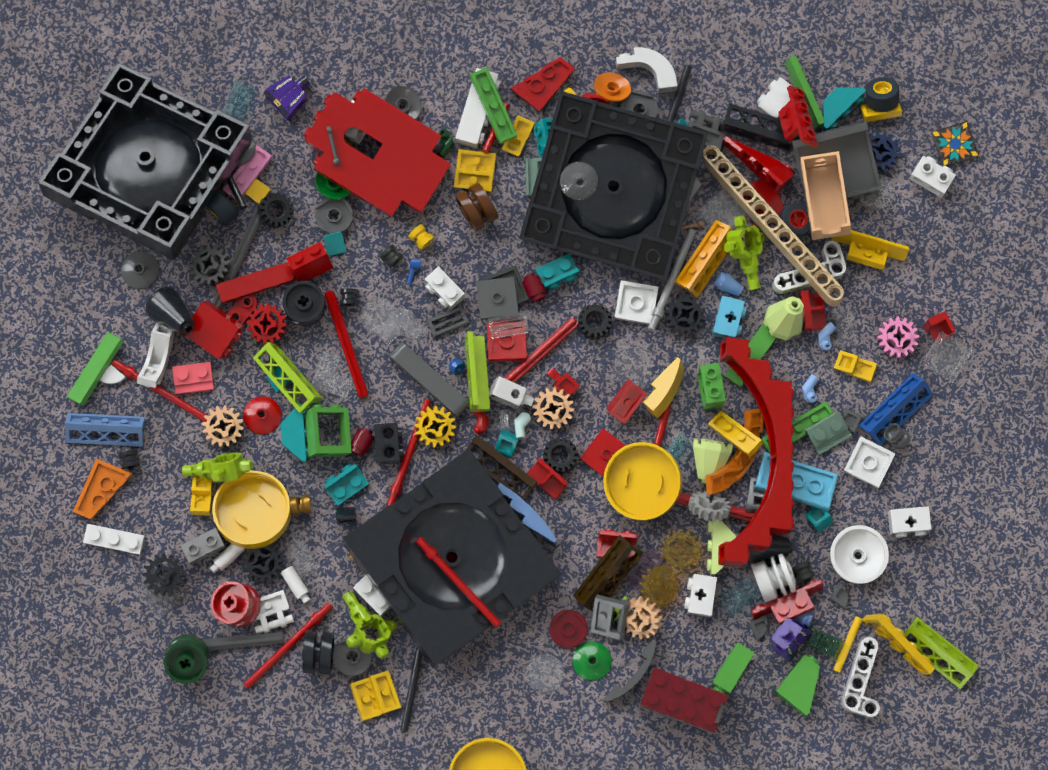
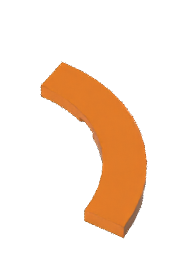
(739, 462)

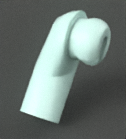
(520, 424)

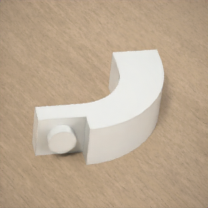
(655, 63)
(157, 357)

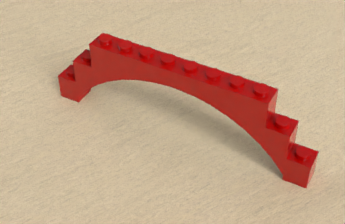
(775, 405)

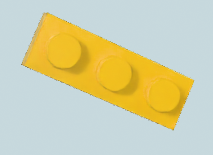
(735, 433)

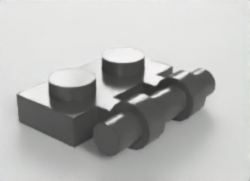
(714, 136)

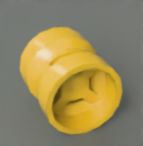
(421, 237)

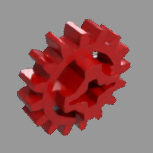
(266, 331)

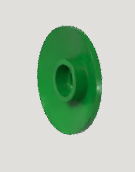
(329, 189)
(592, 671)

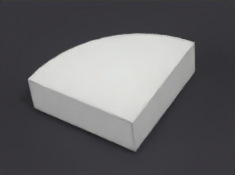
(112, 376)

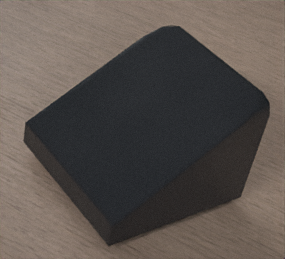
(346, 514)

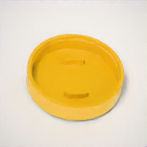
(642, 481)
(252, 510)
(487, 755)

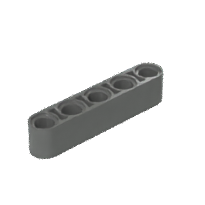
(429, 379)

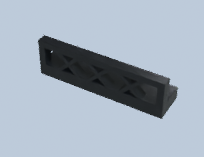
(755, 132)

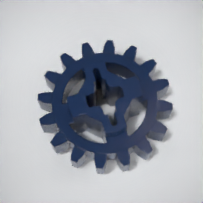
(887, 153)

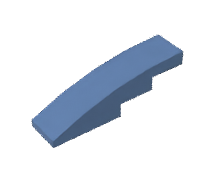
(531, 518)

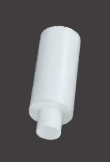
(226, 558)
(296, 584)

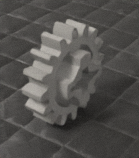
(709, 506)

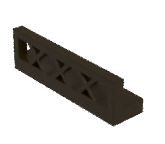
(506, 464)
(605, 572)

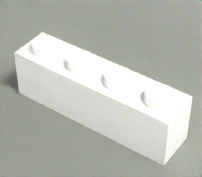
(474, 118)

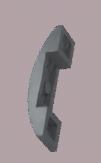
(616, 691)

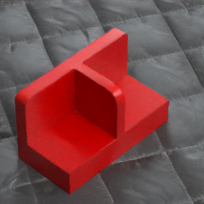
(813, 311)
(939, 323)
(626, 401)
(548, 479)

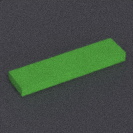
(800, 81)
(493, 105)
(759, 345)
(95, 368)
(804, 422)

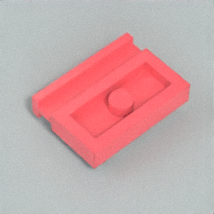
(193, 378)

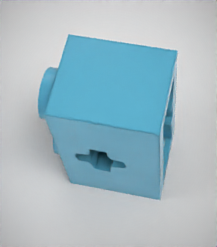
(727, 307)

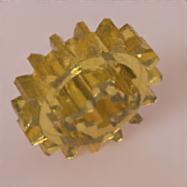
(672, 550)
(657, 584)

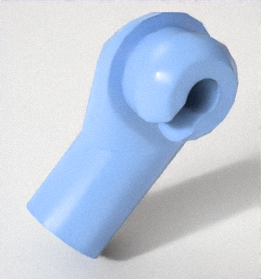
(824, 336)
(808, 390)

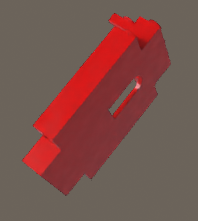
(403, 166)

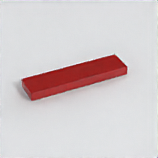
(254, 282)

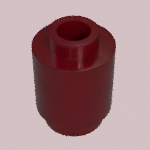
(534, 287)
(362, 441)

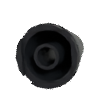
(170, 311)
(778, 546)

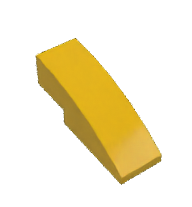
(665, 388)

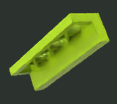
(292, 372)
(477, 373)
(939, 645)

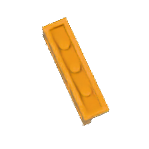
(704, 257)

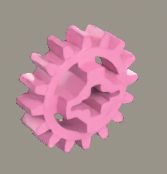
(889, 337)

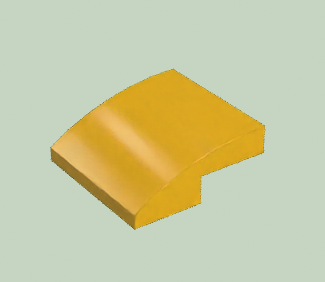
(473, 168)
(375, 695)

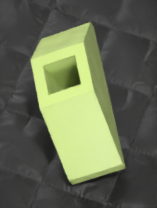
(719, 534)

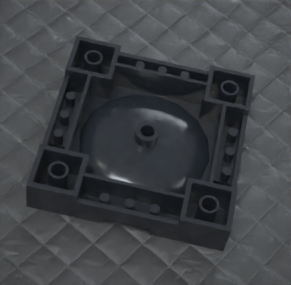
(655, 175)
(155, 199)
(459, 515)

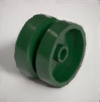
(186, 658)

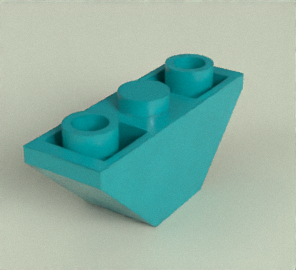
(839, 105)
(295, 434)

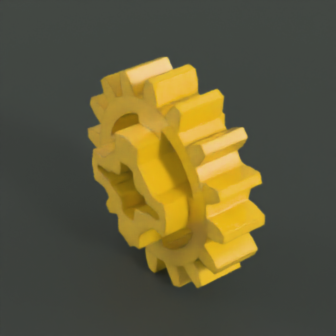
(438, 438)

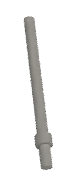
(658, 311)

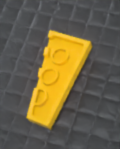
(899, 642)

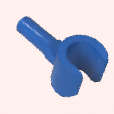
(414, 264)

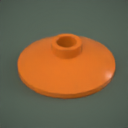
(612, 87)

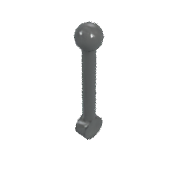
(336, 161)

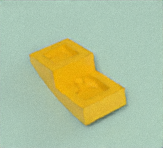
(523, 129)
(855, 366)
(201, 496)

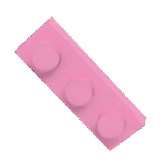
(250, 171)

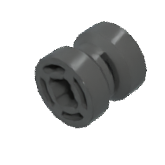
(897, 436)

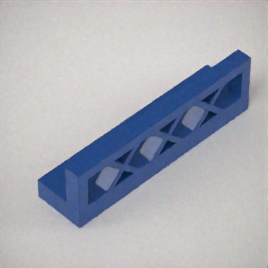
(895, 406)

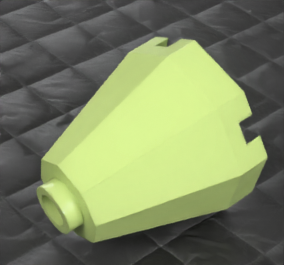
(785, 318)
(710, 456)

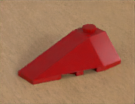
(768, 169)

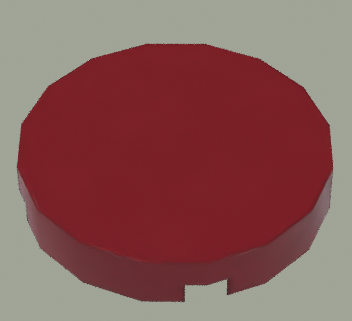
(568, 629)

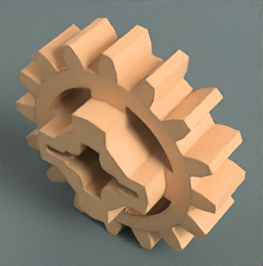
(550, 398)
(220, 418)
(641, 617)

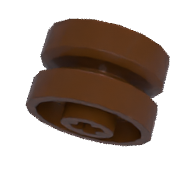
(478, 206)

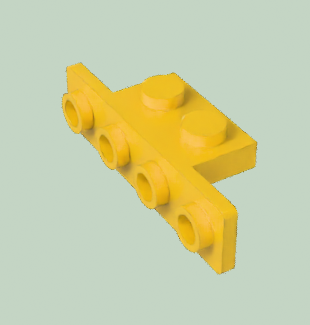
(871, 250)

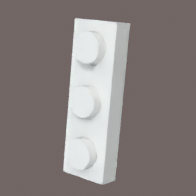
(114, 539)

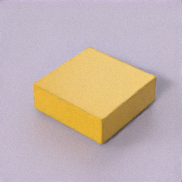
(257, 191)

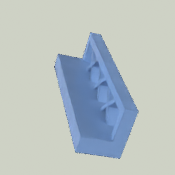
(104, 425)

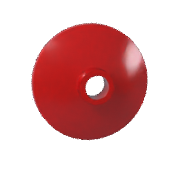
(268, 422)

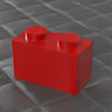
(310, 262)

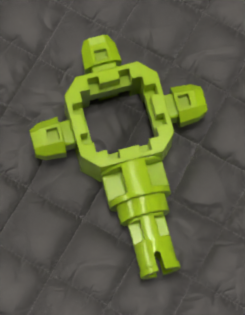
(747, 257)
(221, 468)
(363, 619)

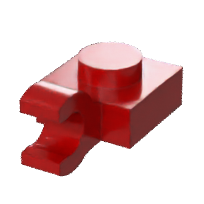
(563, 382)

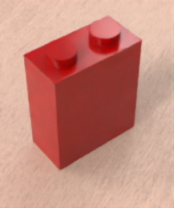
(215, 330)

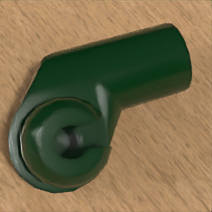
(447, 142)

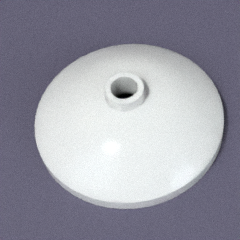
(866, 542)

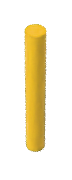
(847, 644)

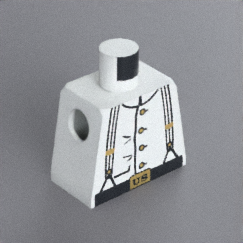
(501, 392)

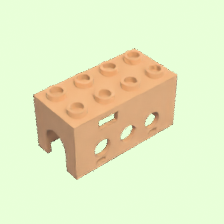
(825, 195)

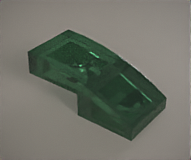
(824, 642)

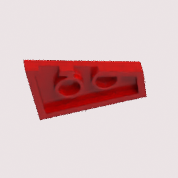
(544, 84)

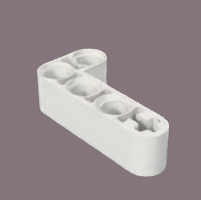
(829, 261)
(863, 676)

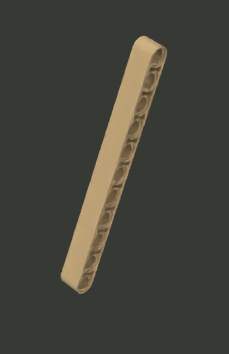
(776, 233)

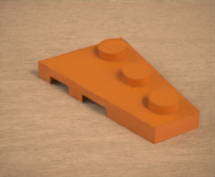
(100, 488)

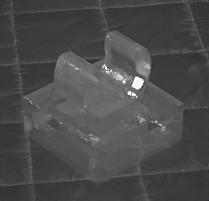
(506, 420)

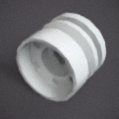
(774, 577)

